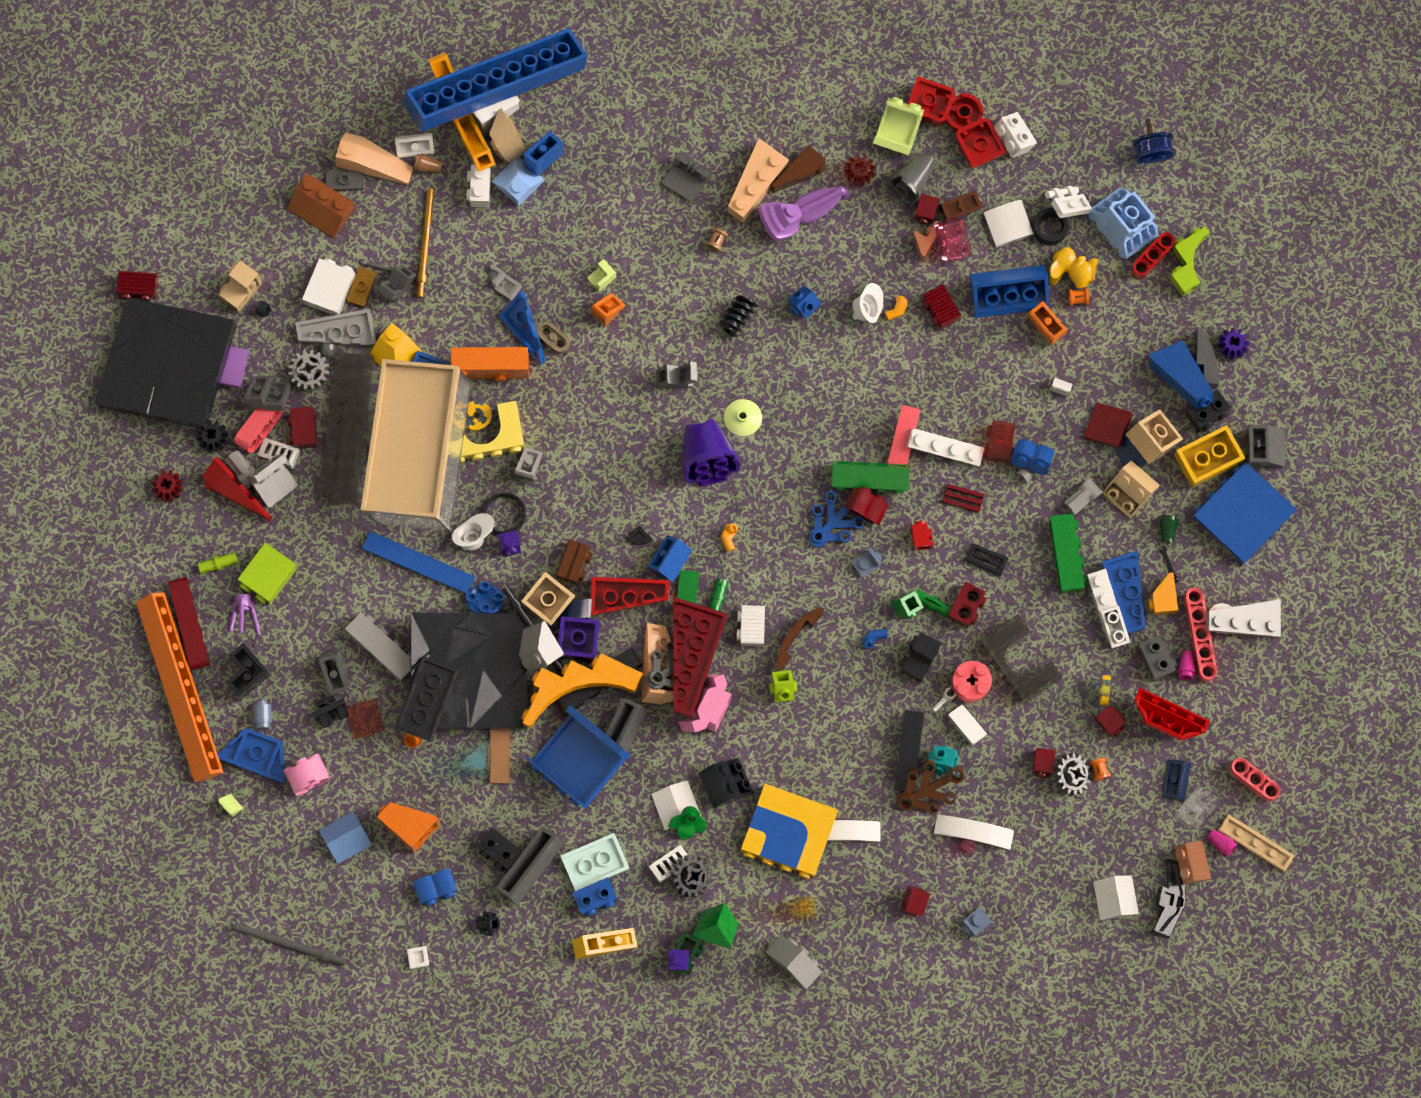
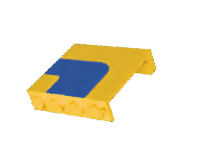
(789, 831)

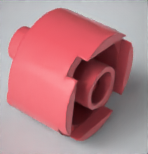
(964, 689)

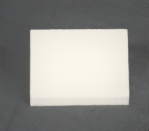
(1115, 897)

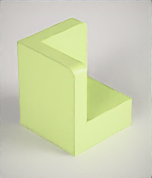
(602, 276)

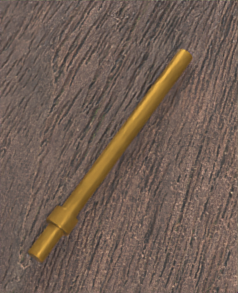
(421, 278)

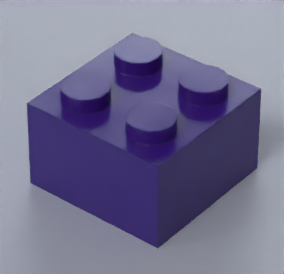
(579, 638)

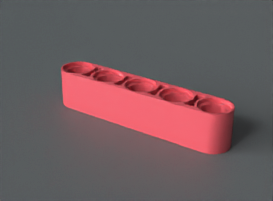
(1200, 644)

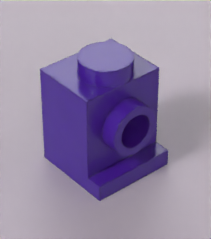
(509, 543)

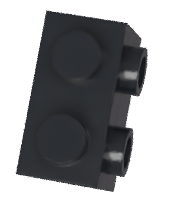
(1205, 416)
(499, 849)

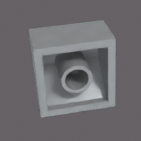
(538, 647)

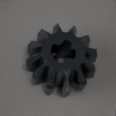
(207, 442)

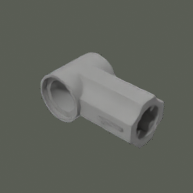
(240, 467)
(1086, 494)

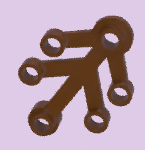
(927, 789)

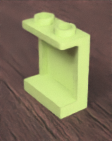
(899, 125)

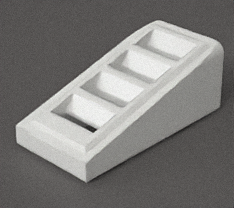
(294, 451)
(653, 867)

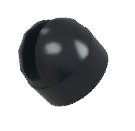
(263, 309)

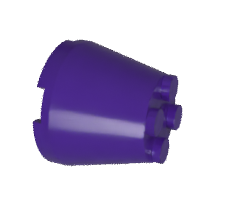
(705, 446)

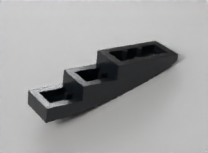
(909, 747)

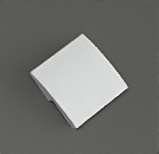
(1008, 223)

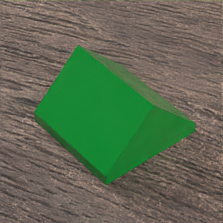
(717, 926)

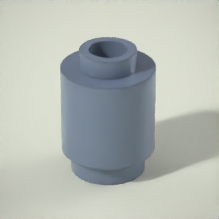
(262, 714)

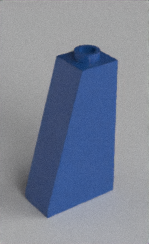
(1182, 373)

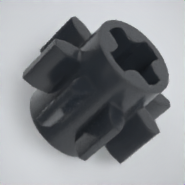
(488, 923)

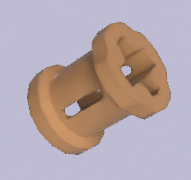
(716, 246)

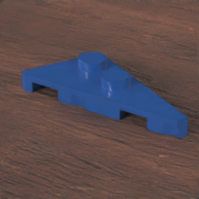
(520, 322)

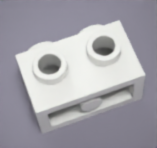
(1014, 135)
(479, 187)

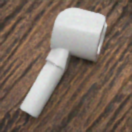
(945, 698)

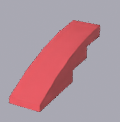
(907, 419)

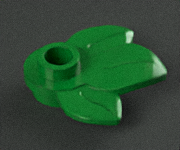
(688, 823)

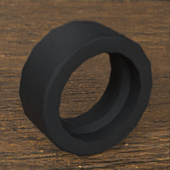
(1043, 238)

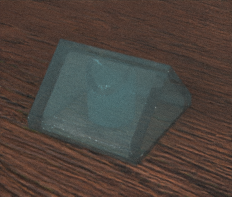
(477, 762)

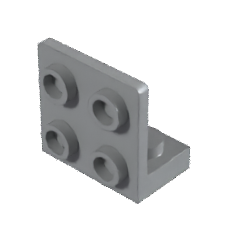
(272, 480)

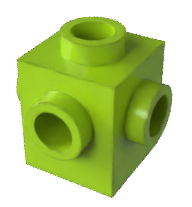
(783, 686)

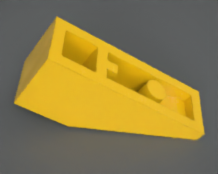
(604, 943)

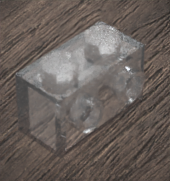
(1195, 807)

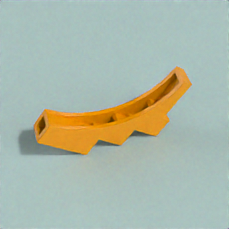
(466, 126)
(552, 687)

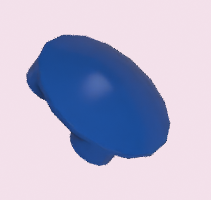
(484, 598)

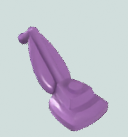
(784, 219)

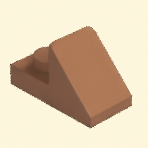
(925, 243)

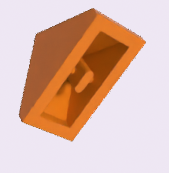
(607, 309)

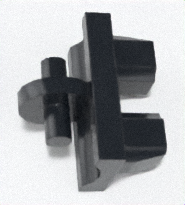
(322, 714)

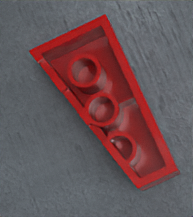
(621, 594)

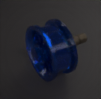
(1154, 146)

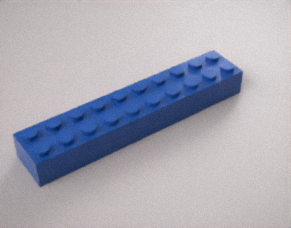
(495, 79)

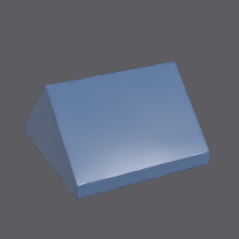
(345, 837)

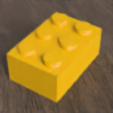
(1209, 456)

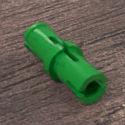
(718, 594)
(933, 604)

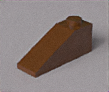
(802, 169)

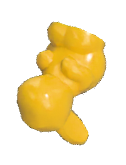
(1079, 270)

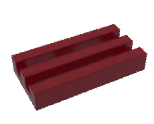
(961, 497)

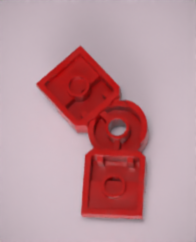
(974, 135)

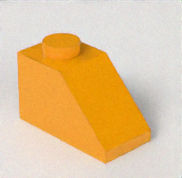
(1164, 597)

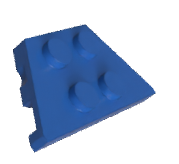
(256, 754)

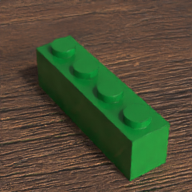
(871, 475)
(1066, 553)

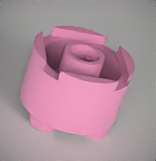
(306, 774)

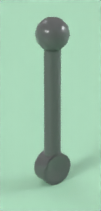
(362, 262)

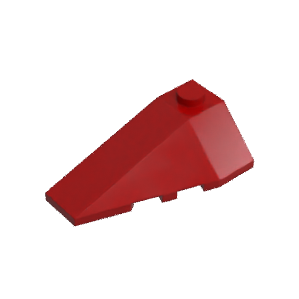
(223, 482)

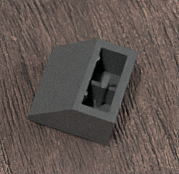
(1265, 446)

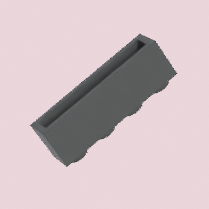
(626, 724)
(529, 866)

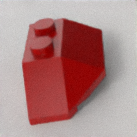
(1169, 717)

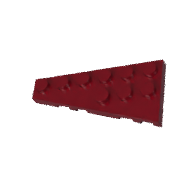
(694, 646)

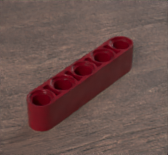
(188, 623)

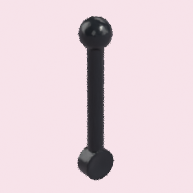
(1163, 549)

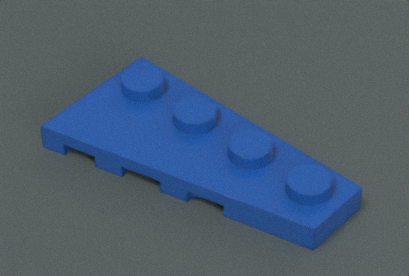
(1126, 586)

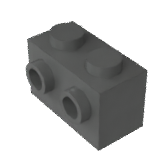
(1157, 658)

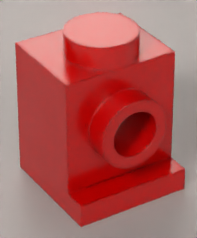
(921, 536)

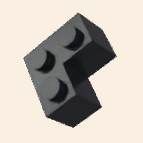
(921, 657)
(251, 672)

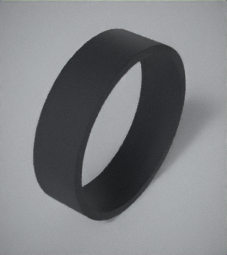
(502, 494)

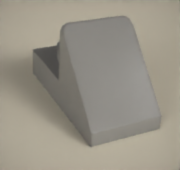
(528, 464)

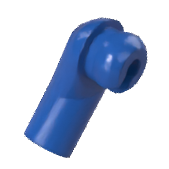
(872, 636)

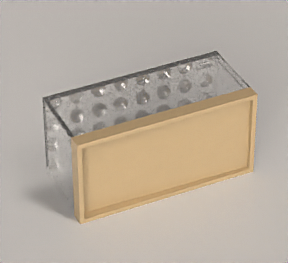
(416, 445)

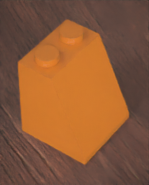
(408, 824)

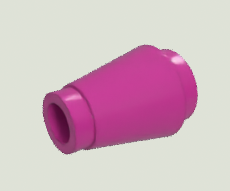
(1186, 668)
(1223, 843)

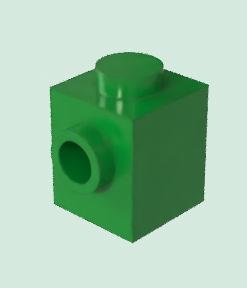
(907, 605)

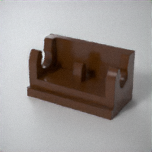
(961, 205)

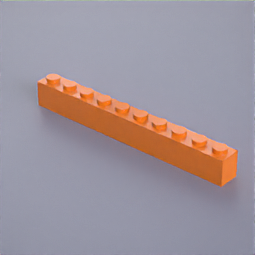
(179, 687)

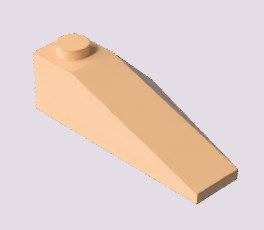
(364, 156)
(655, 639)

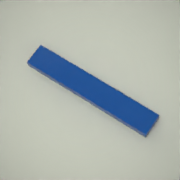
(418, 562)

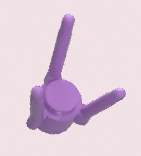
(243, 604)

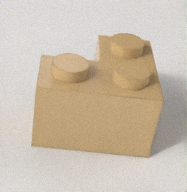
(242, 286)

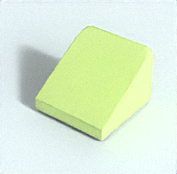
(230, 804)

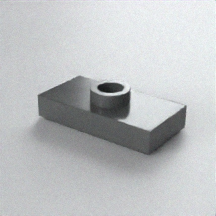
(345, 180)

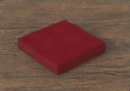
(1108, 425)

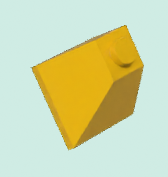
(394, 345)

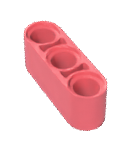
(257, 428)
(1264, 781)

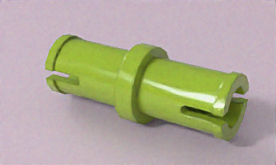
(218, 563)

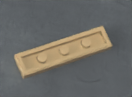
(1256, 843)

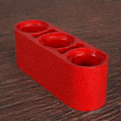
(1156, 248)

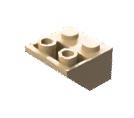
(1130, 489)

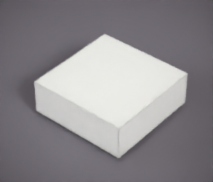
(418, 957)

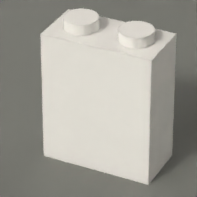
(329, 287)

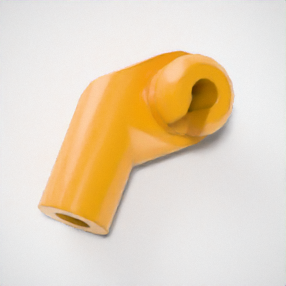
(899, 309)
(727, 536)

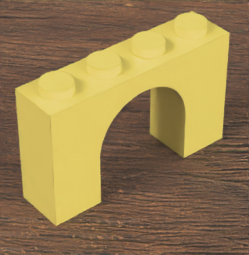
(508, 440)

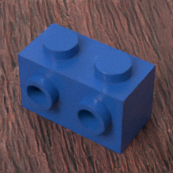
(543, 153)
(669, 558)
(595, 897)

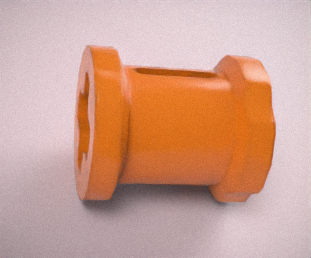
(1084, 299)
(1100, 769)

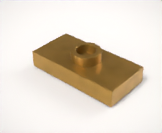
(361, 287)

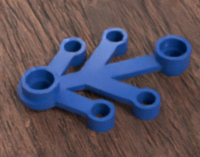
(834, 521)

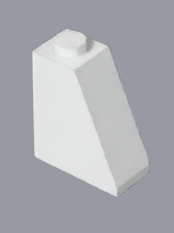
(485, 117)

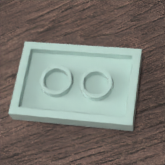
(595, 862)

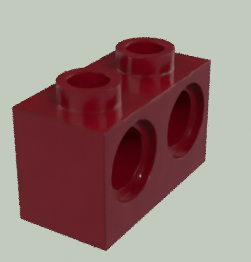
(962, 603)

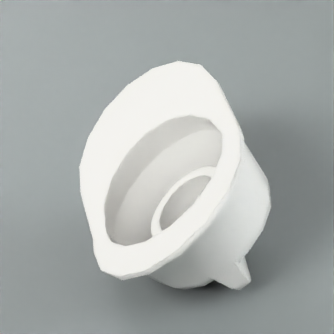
(869, 304)
(472, 532)

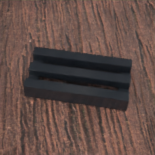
(984, 566)

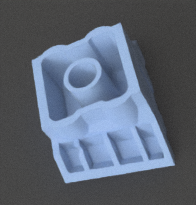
(1124, 221)

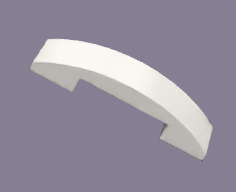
(855, 831)
(973, 831)

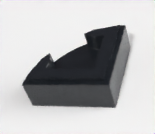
(639, 536)

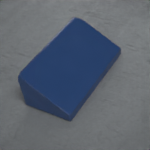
(1129, 452)
(1176, 780)

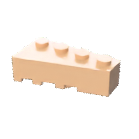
(757, 179)

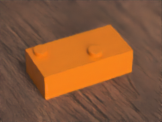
(492, 362)

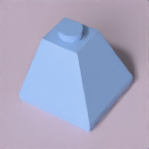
(517, 181)

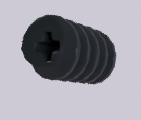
(736, 314)

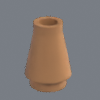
(427, 164)

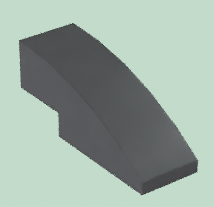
(1206, 358)

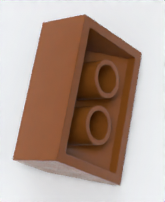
(320, 205)

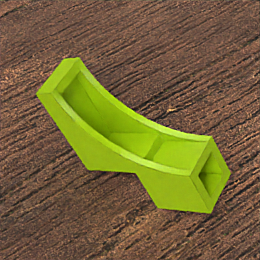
(1184, 277)

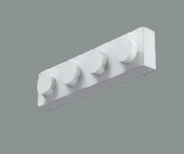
(945, 447)

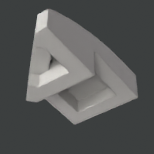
(504, 284)

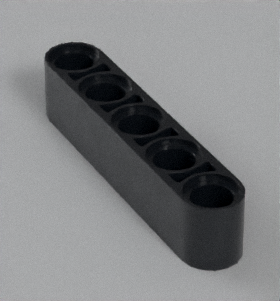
(578, 697)

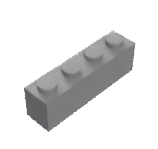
(380, 646)

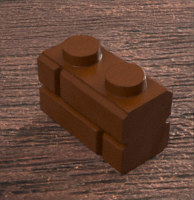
(573, 562)

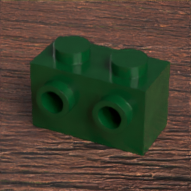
(694, 946)

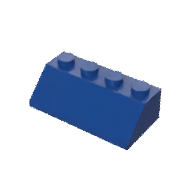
(1009, 290)

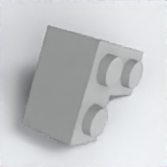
(794, 960)

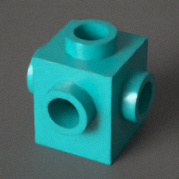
(944, 758)

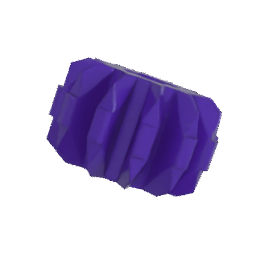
(1233, 350)

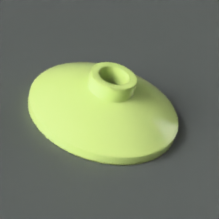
(740, 426)

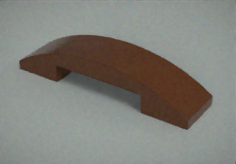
(810, 619)

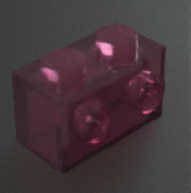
(953, 239)

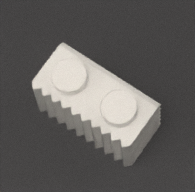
(752, 625)

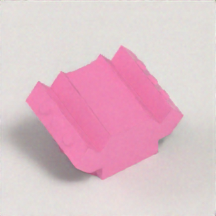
(710, 706)

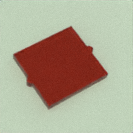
(365, 719)

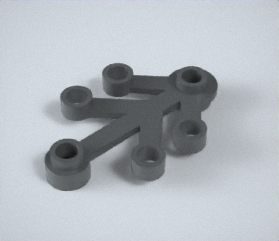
(660, 676)

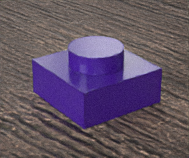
(679, 960)

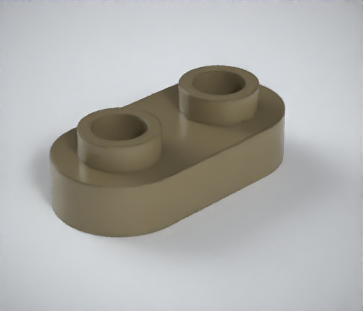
(553, 337)

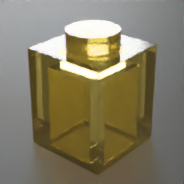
(804, 907)

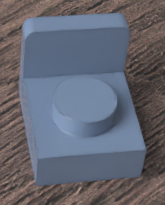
(867, 562)
(975, 922)

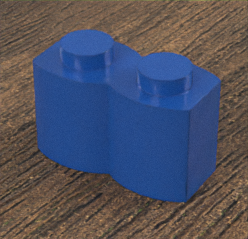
(1032, 456)
(435, 887)

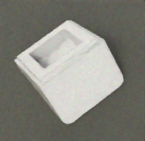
(1061, 387)

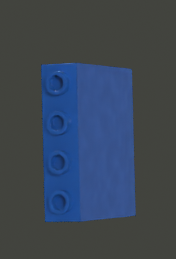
(1244, 512)
(579, 759)

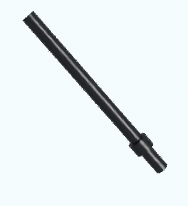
(516, 604)

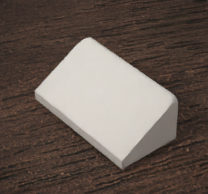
(414, 144)
(966, 725)

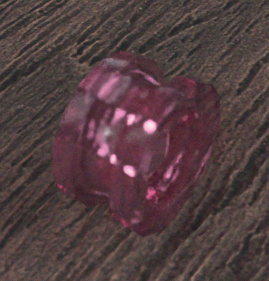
(967, 846)

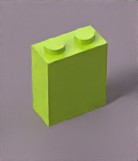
(267, 574)

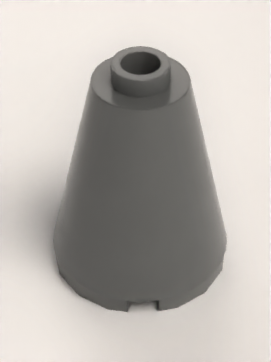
(911, 179)

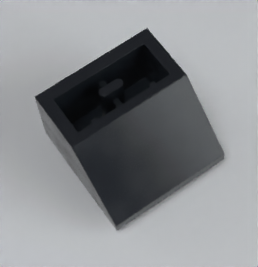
(725, 782)

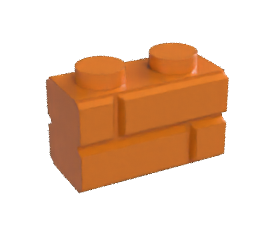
(1047, 323)

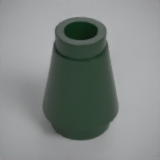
(1168, 527)

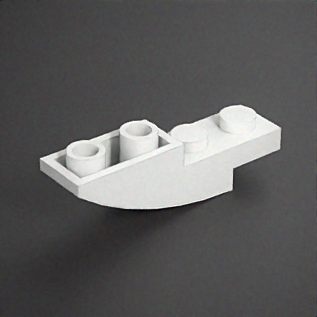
(1107, 608)

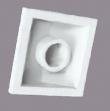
(672, 800)

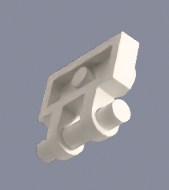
(1070, 204)

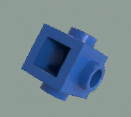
(803, 302)

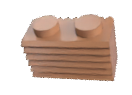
(1192, 862)

